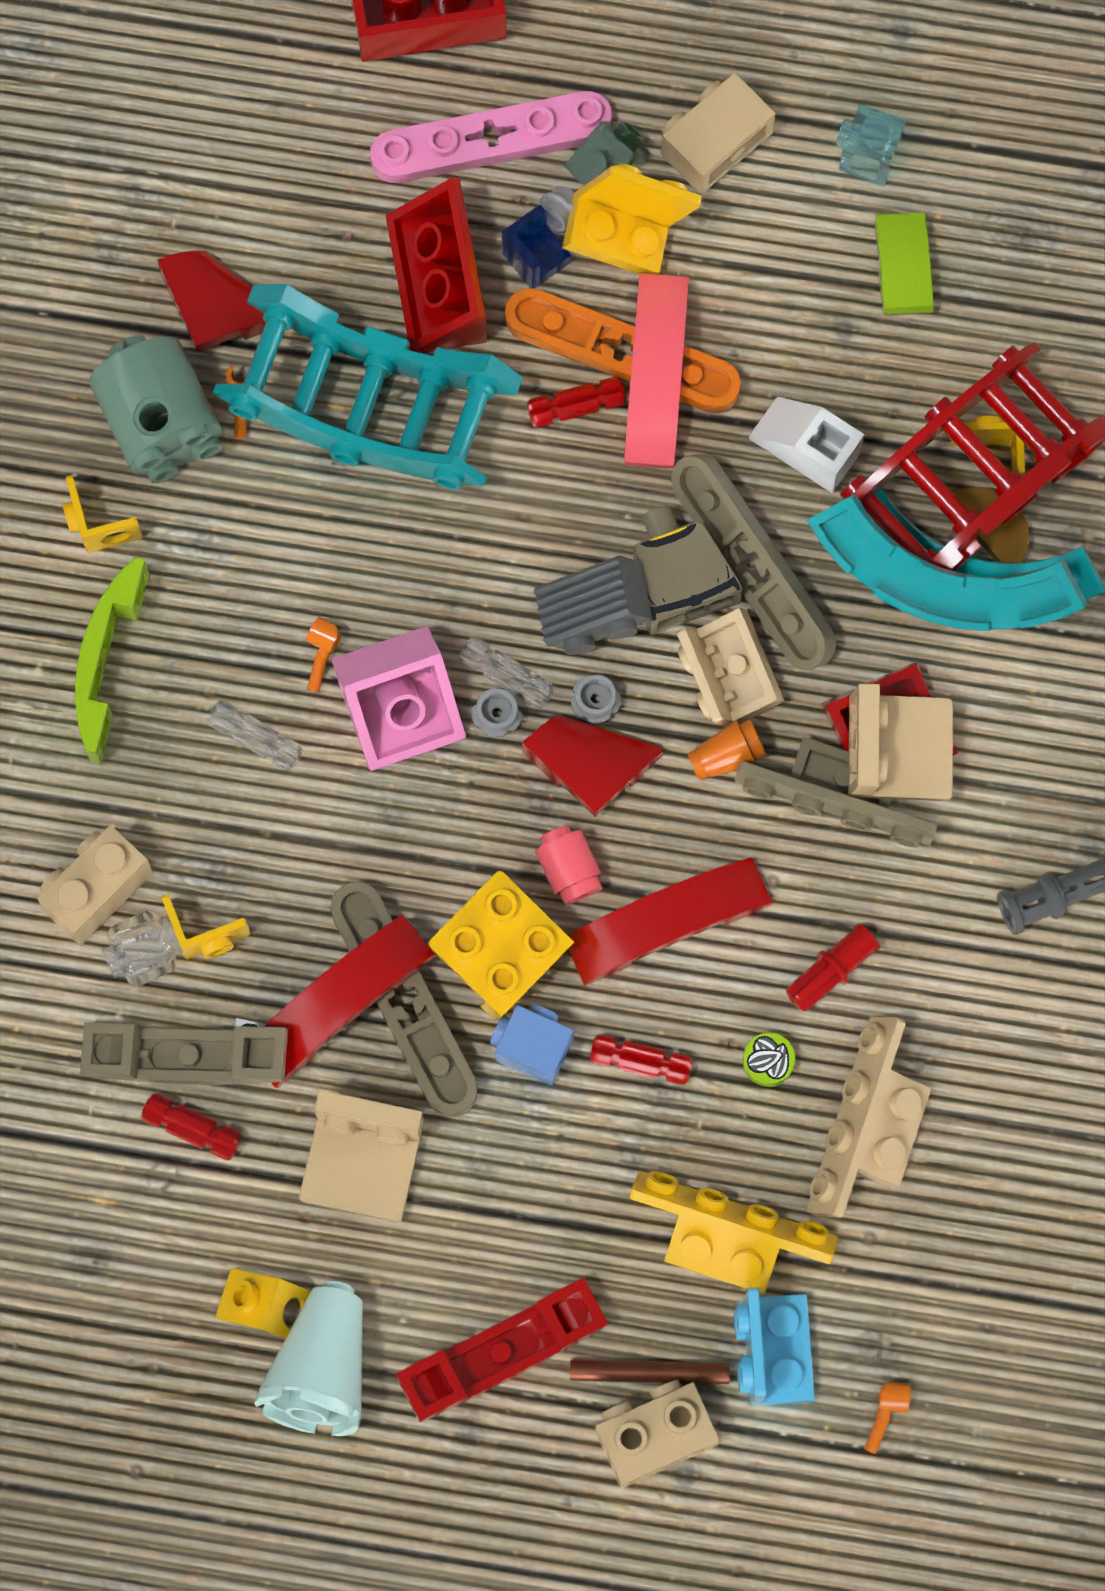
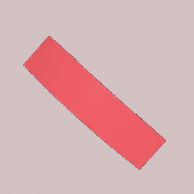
(656, 371)

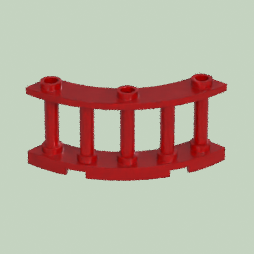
(1012, 489)

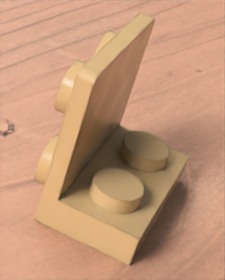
(900, 746)
(361, 1156)

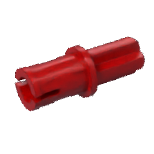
(832, 968)

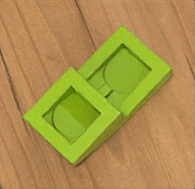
(904, 263)

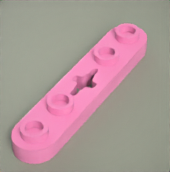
(442, 144)

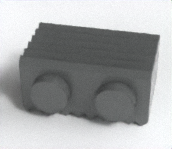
(593, 605)

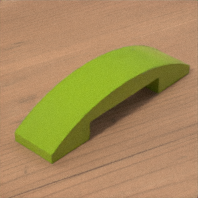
(121, 600)

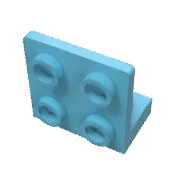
(777, 1349)

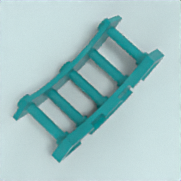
(382, 354)
(973, 597)

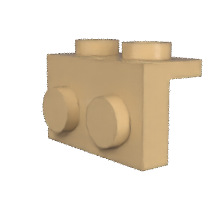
(729, 668)

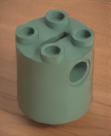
(155, 406)

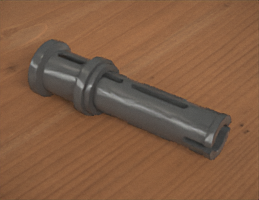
(1050, 896)

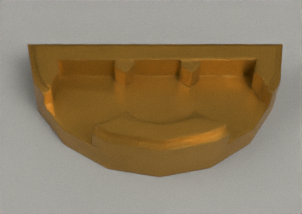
(1005, 542)

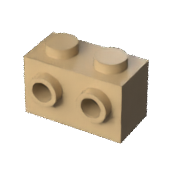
(716, 132)
(94, 884)
(656, 1433)

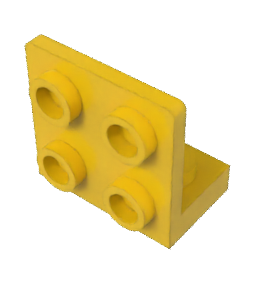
(626, 218)
(500, 944)

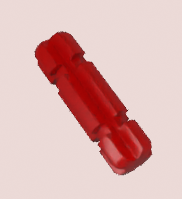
(576, 401)
(641, 1059)
(191, 1126)

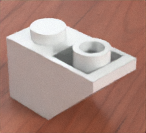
(809, 440)

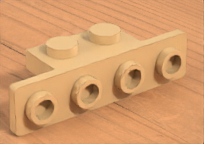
(873, 1122)

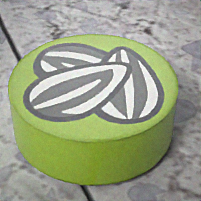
(768, 1059)

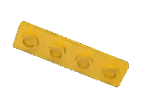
(727, 1237)

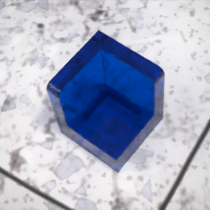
(534, 248)

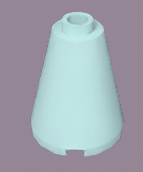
(319, 1365)

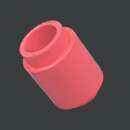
(569, 864)

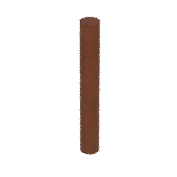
(649, 1371)

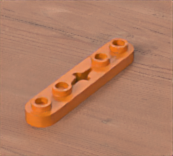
(576, 330)

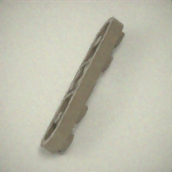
(781, 600)
(428, 1042)

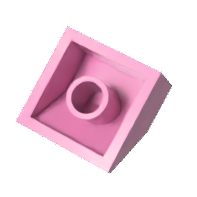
(399, 698)

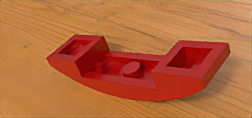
(667, 918)
(349, 989)
(502, 1351)

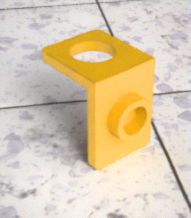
(995, 432)
(95, 538)
(209, 943)
(258, 1301)

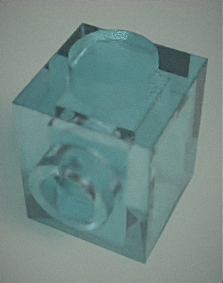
(870, 144)

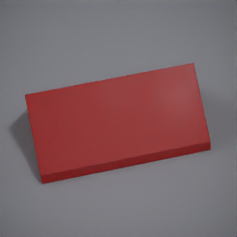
(437, 270)

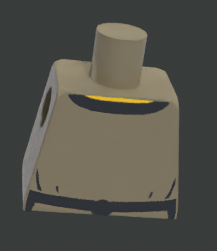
(683, 572)

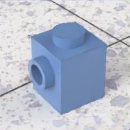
(532, 1042)

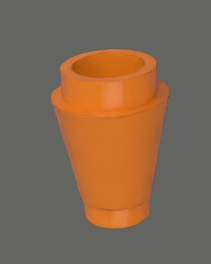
(726, 749)

